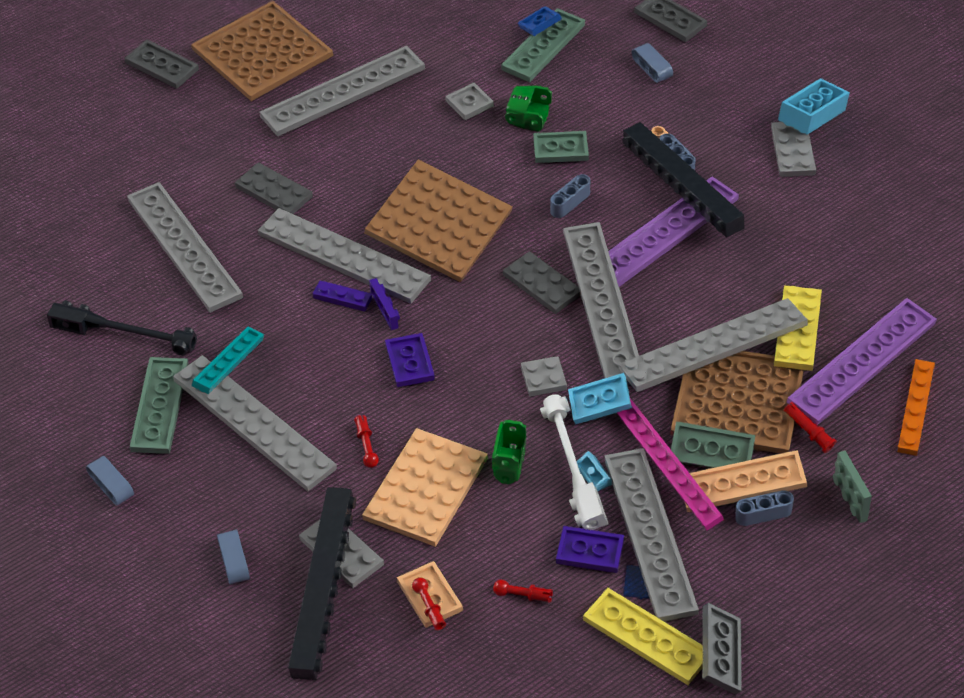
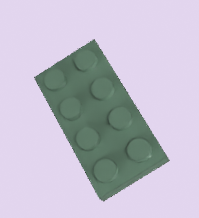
(710, 446)

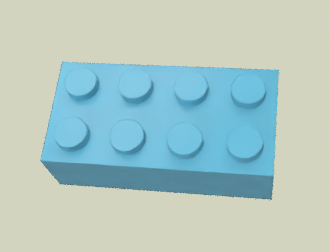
(813, 106)

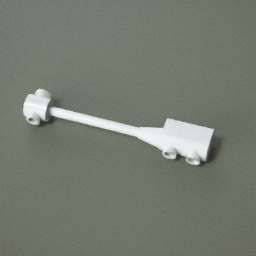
(585, 496)

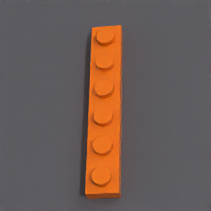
(916, 407)

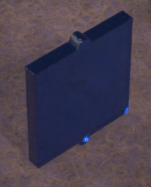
(634, 583)

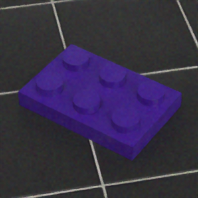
(409, 360)
(590, 549)

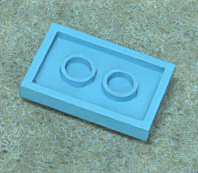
(599, 398)

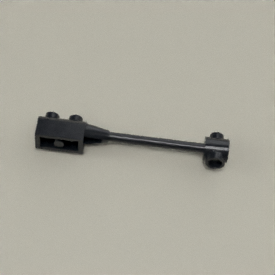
(78, 320)

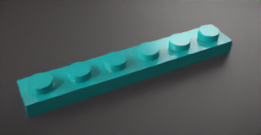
(227, 360)

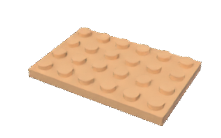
(425, 487)

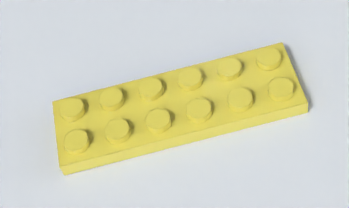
(797, 347)
(646, 635)

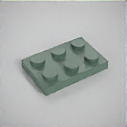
(560, 146)
(852, 487)

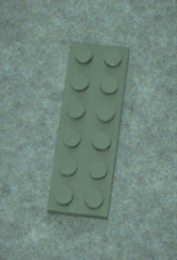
(543, 47)
(158, 406)

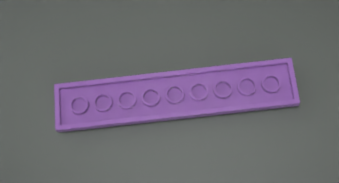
(660, 235)
(861, 361)

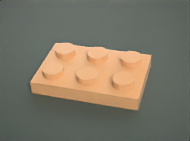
(438, 589)

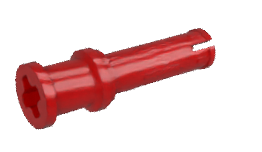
(816, 433)

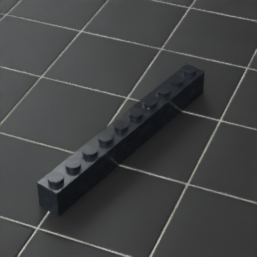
(683, 179)
(322, 584)

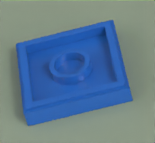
(539, 21)

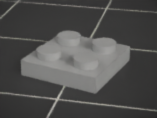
(469, 101)
(543, 376)

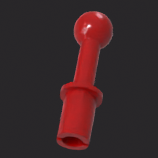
(370, 459)
(502, 588)
(432, 610)

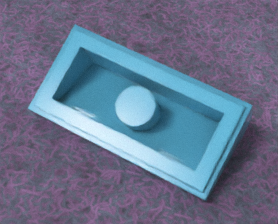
(593, 471)

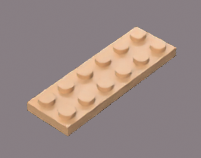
(751, 478)

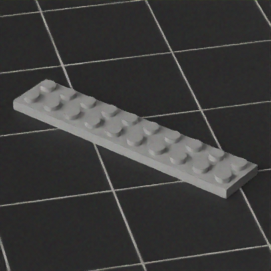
(341, 90)
(185, 247)
(344, 255)
(601, 296)
(712, 344)
(260, 427)
(651, 535)

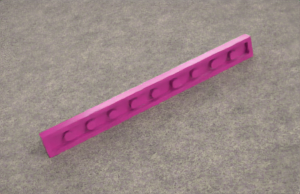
(671, 467)

